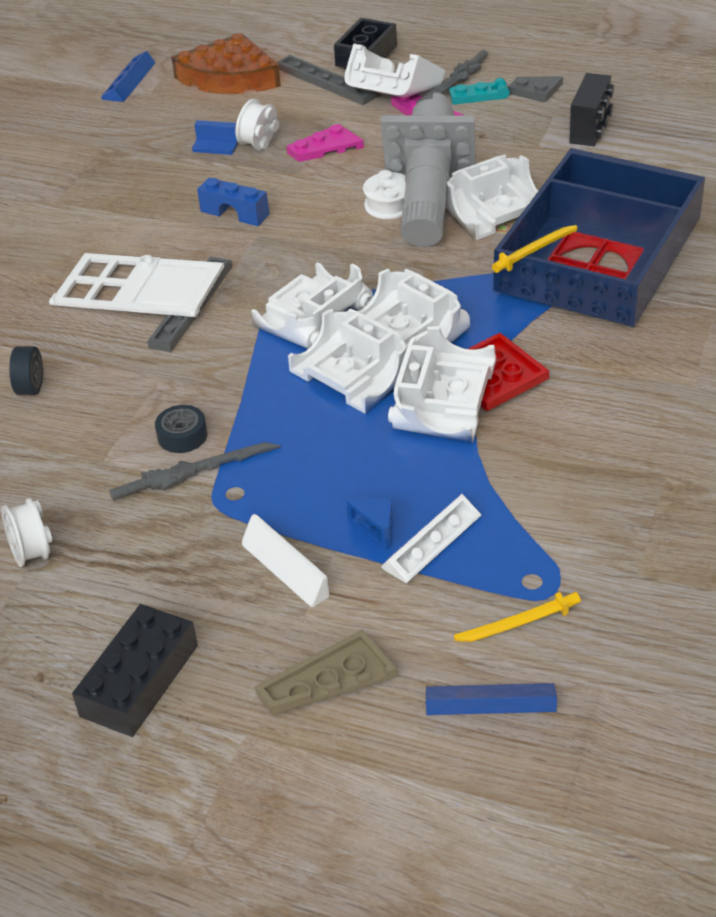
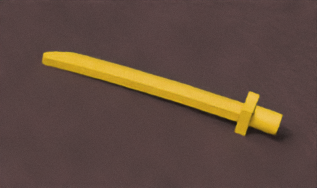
(507, 261)
(559, 604)

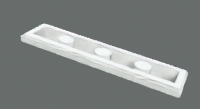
(431, 539)
(285, 562)

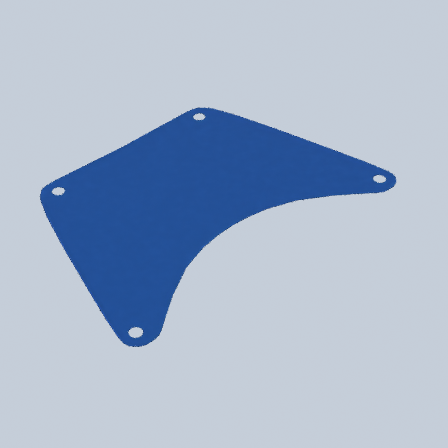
(343, 454)

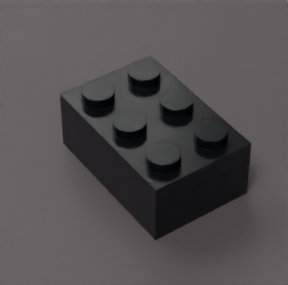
(375, 35)
(591, 109)

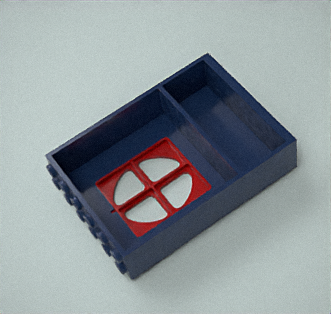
(618, 209)

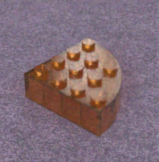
(227, 67)

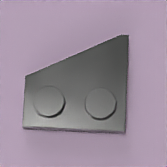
(536, 87)

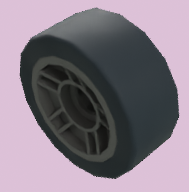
(26, 370)
(181, 428)

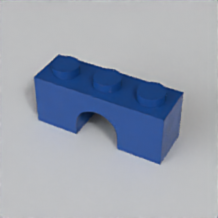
(250, 203)

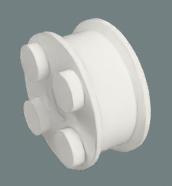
(256, 124)
(385, 195)
(26, 532)

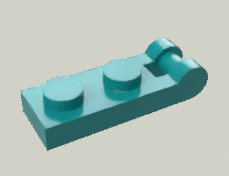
(479, 92)

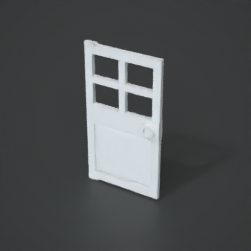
(151, 287)

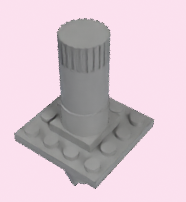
(427, 151)

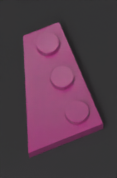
(331, 139)

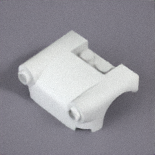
(489, 194)
(414, 303)
(298, 307)
(353, 358)
(441, 387)

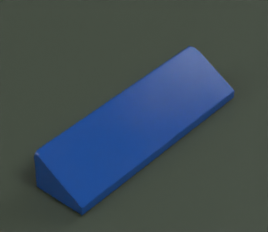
(129, 78)
(491, 699)

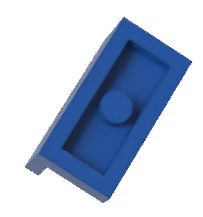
(215, 137)

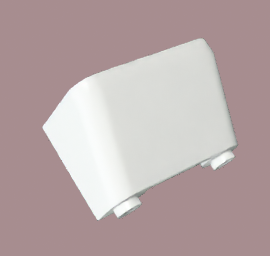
(377, 74)

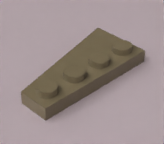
(331, 672)

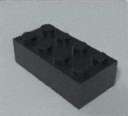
(135, 670)

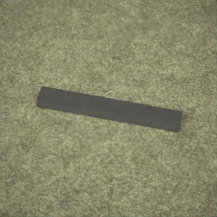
(324, 79)
(174, 326)

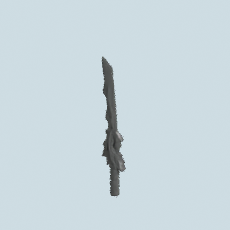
(460, 73)
(178, 473)

